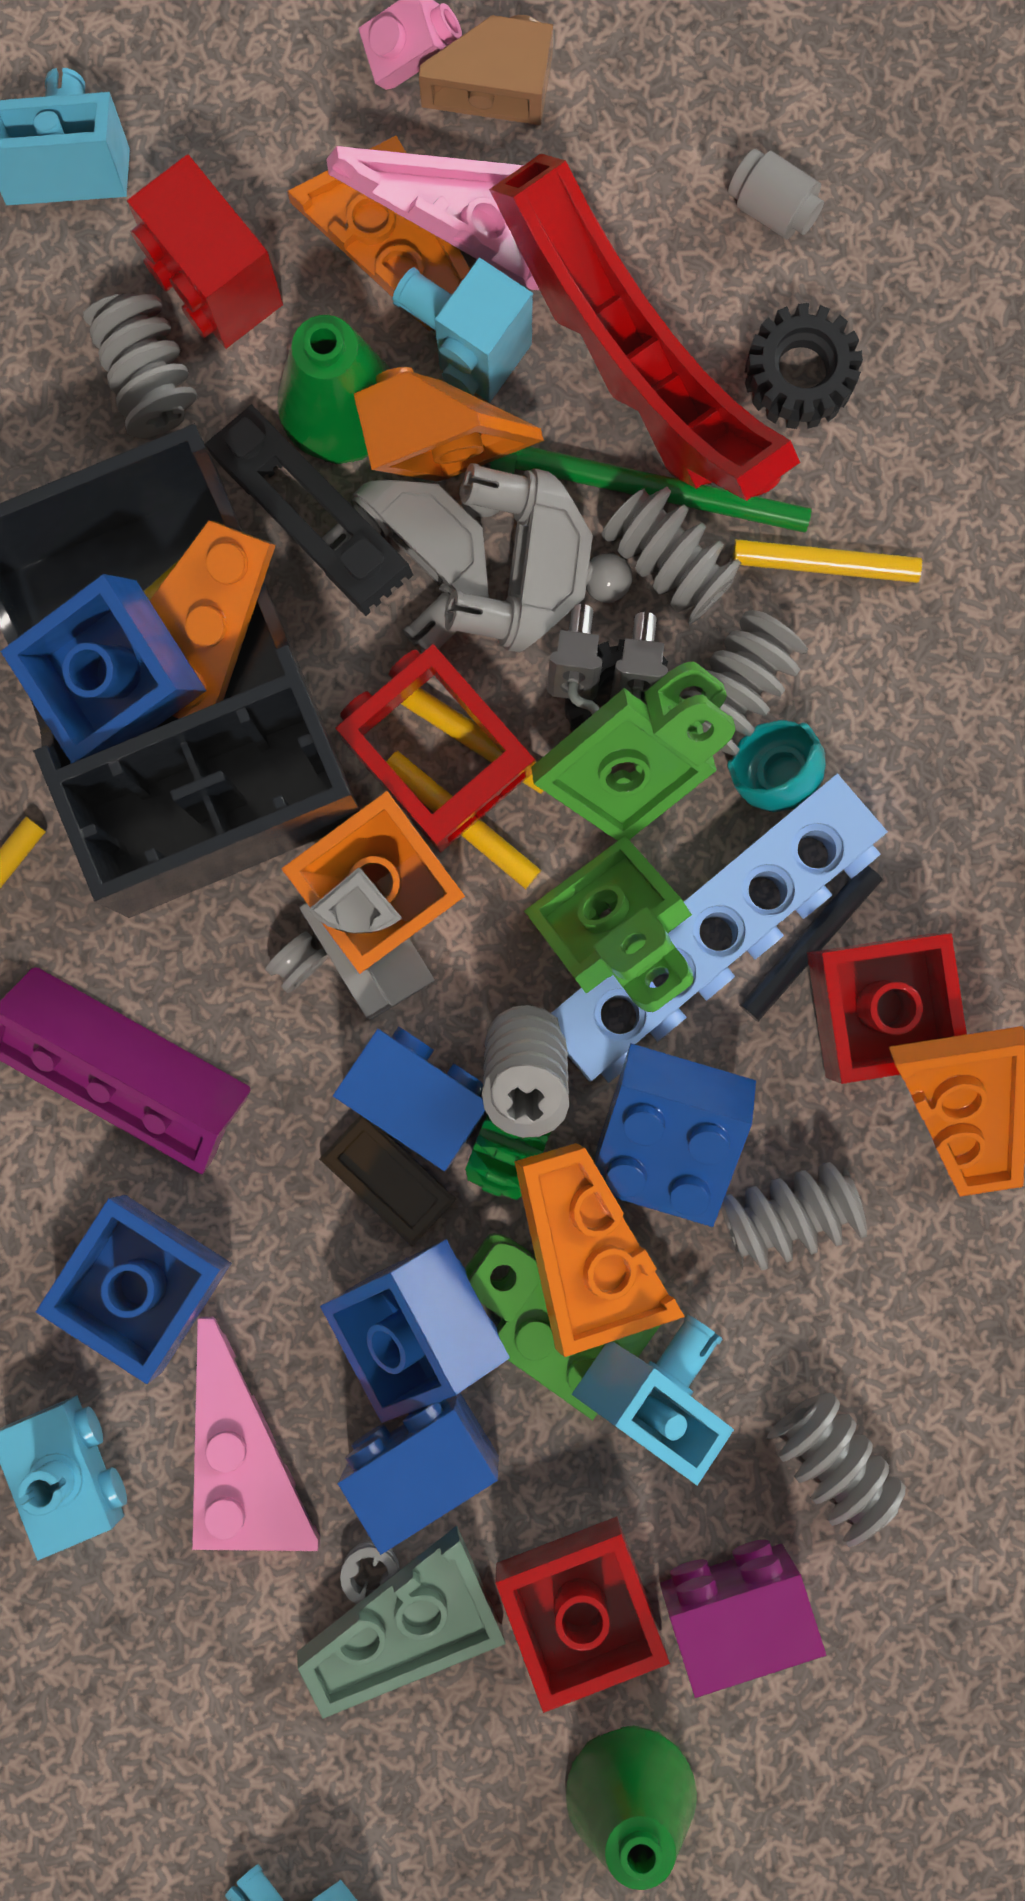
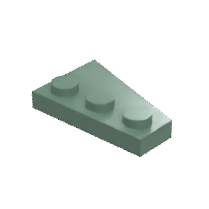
(403, 1630)

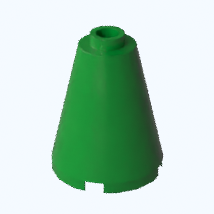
(319, 386)
(632, 1803)

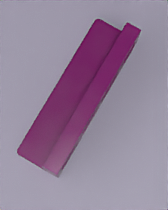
(118, 1069)

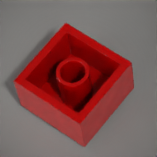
(204, 253)
(882, 999)
(580, 1614)

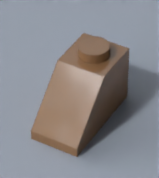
(492, 71)

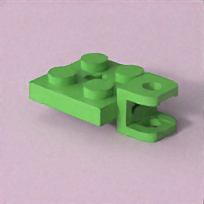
(659, 738)
(629, 940)
(525, 1319)

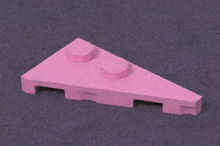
(440, 196)
(240, 1481)

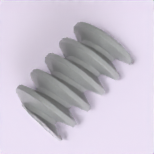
(139, 362)
(671, 552)
(751, 667)
(525, 1072)
(794, 1214)
(842, 1465)

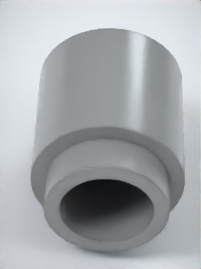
(776, 193)

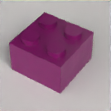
(741, 1617)

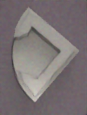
(355, 906)

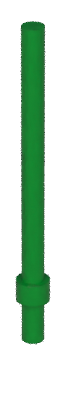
(631, 481)

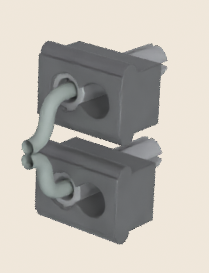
(577, 669)

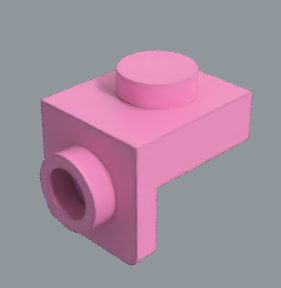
(407, 37)

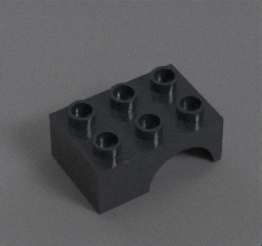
(197, 789)

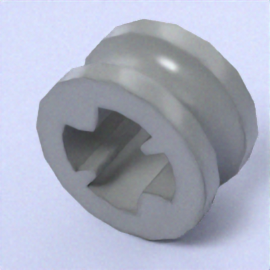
(296, 962)
(352, 1566)

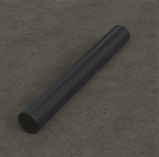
(811, 940)

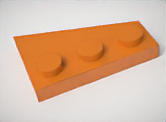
(375, 236)
(211, 603)
(972, 1104)
(587, 1258)

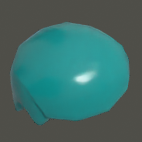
(778, 765)

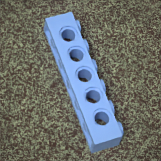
(829, 815)

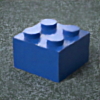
(103, 668)
(412, 1097)
(674, 1134)
(133, 1287)
(415, 1332)
(418, 1470)

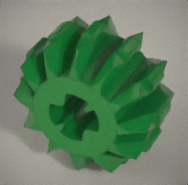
(494, 1159)

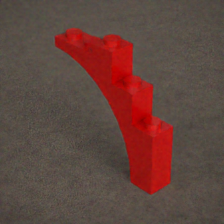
(589, 290)

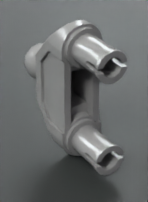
(435, 534)
(548, 560)

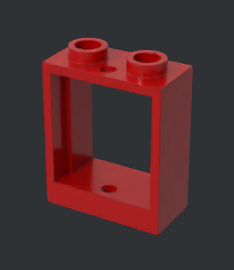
(474, 798)

